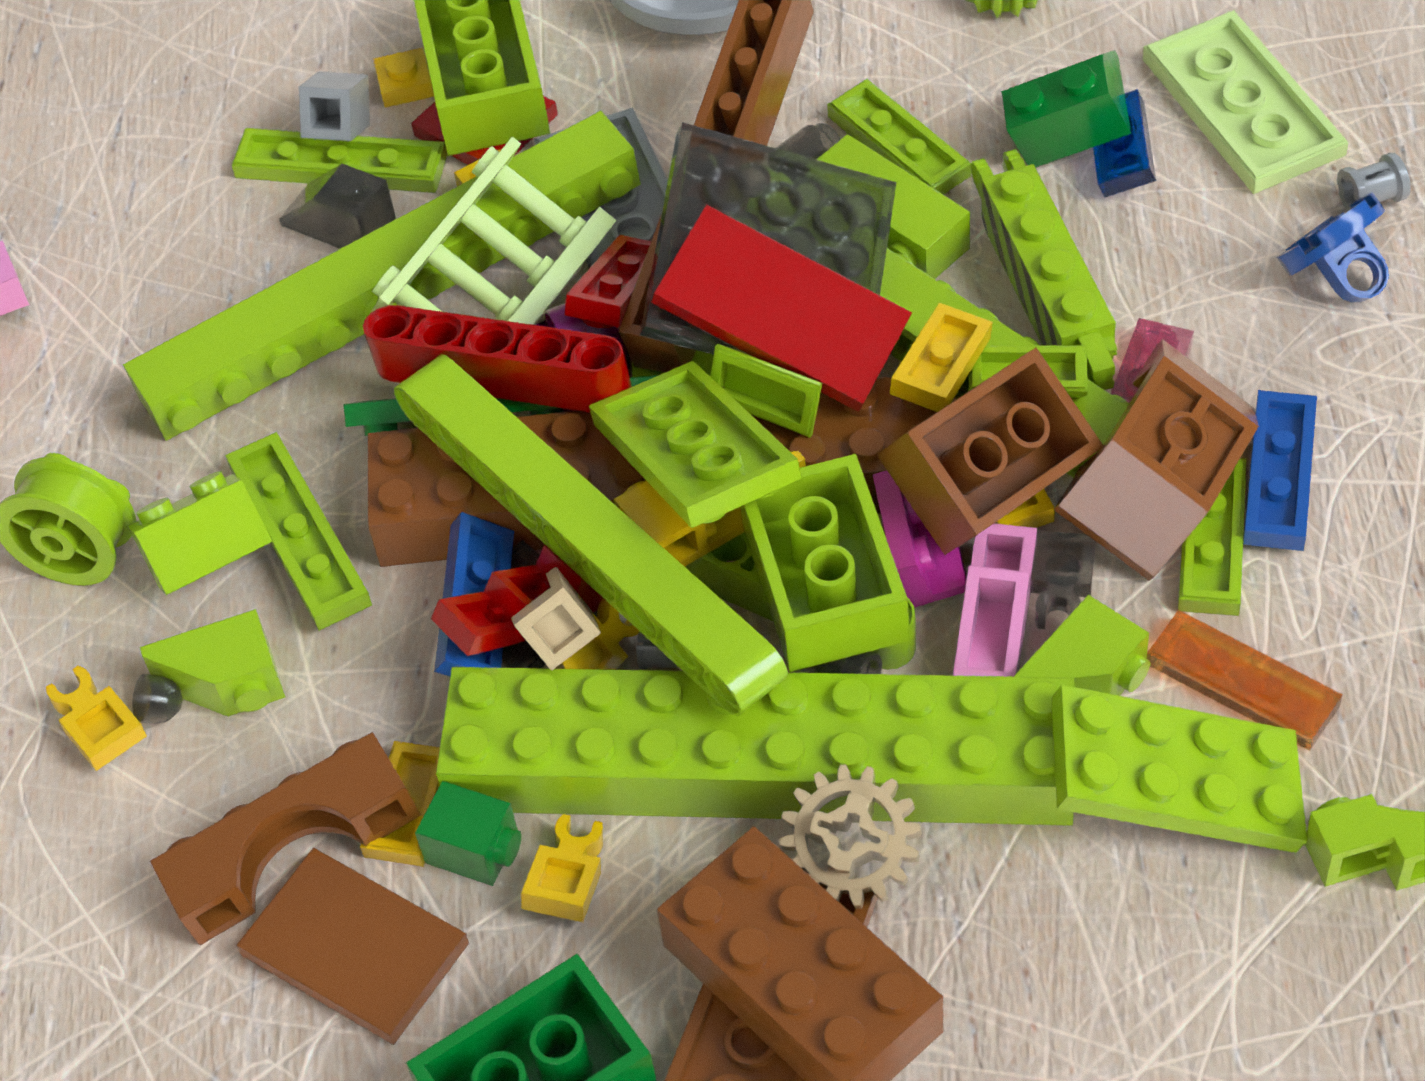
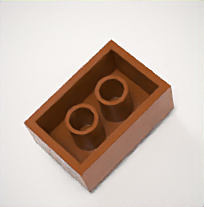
(990, 451)

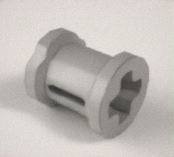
(1385, 179)

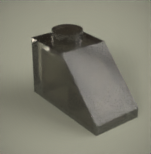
(340, 207)

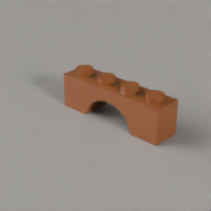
(218, 870)

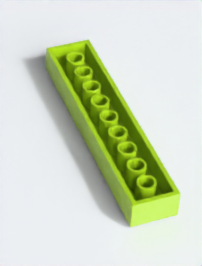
(668, 749)

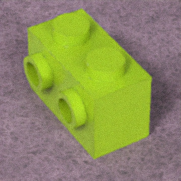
(198, 531)

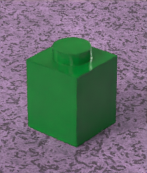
(468, 833)

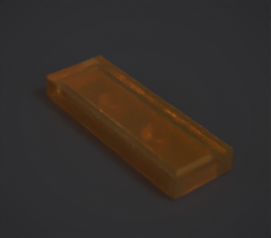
(1243, 678)

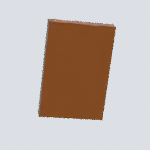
(353, 945)

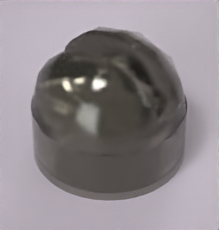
(156, 699)

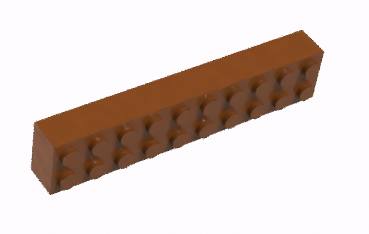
(421, 490)

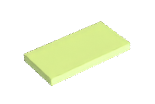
(1244, 102)

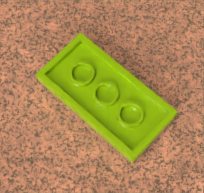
(695, 444)
(1177, 769)

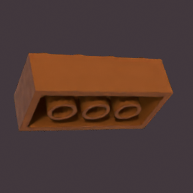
(799, 966)

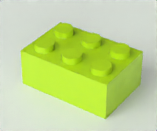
(826, 566)

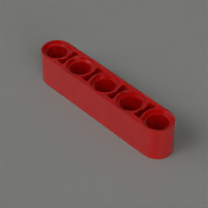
(503, 356)

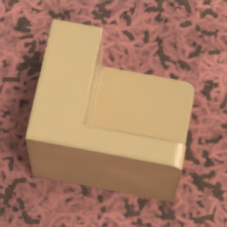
(557, 621)

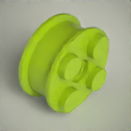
(65, 520)

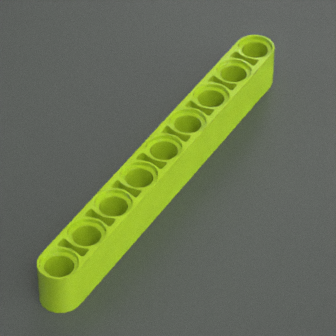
(592, 536)

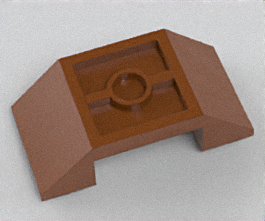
(1160, 462)

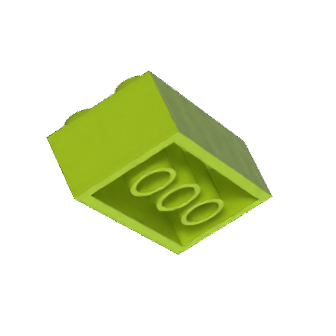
(481, 72)

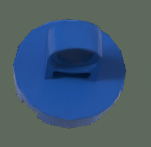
(1339, 243)

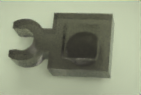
(1061, 572)

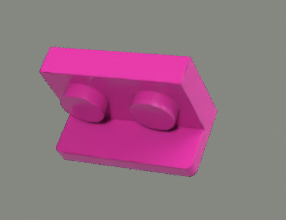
(921, 564)

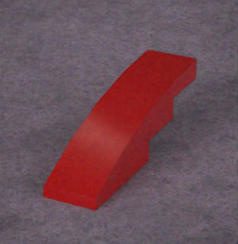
(484, 618)

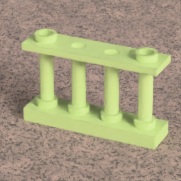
(544, 274)

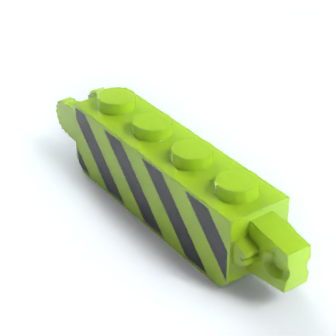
(1045, 264)

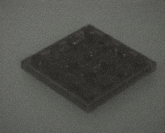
(796, 200)

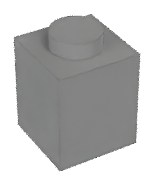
(334, 106)

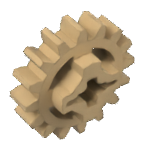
(858, 809)

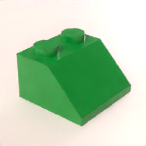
(1067, 110)

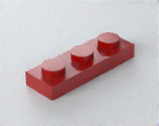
(608, 284)

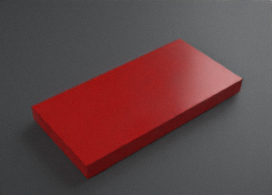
(781, 307)

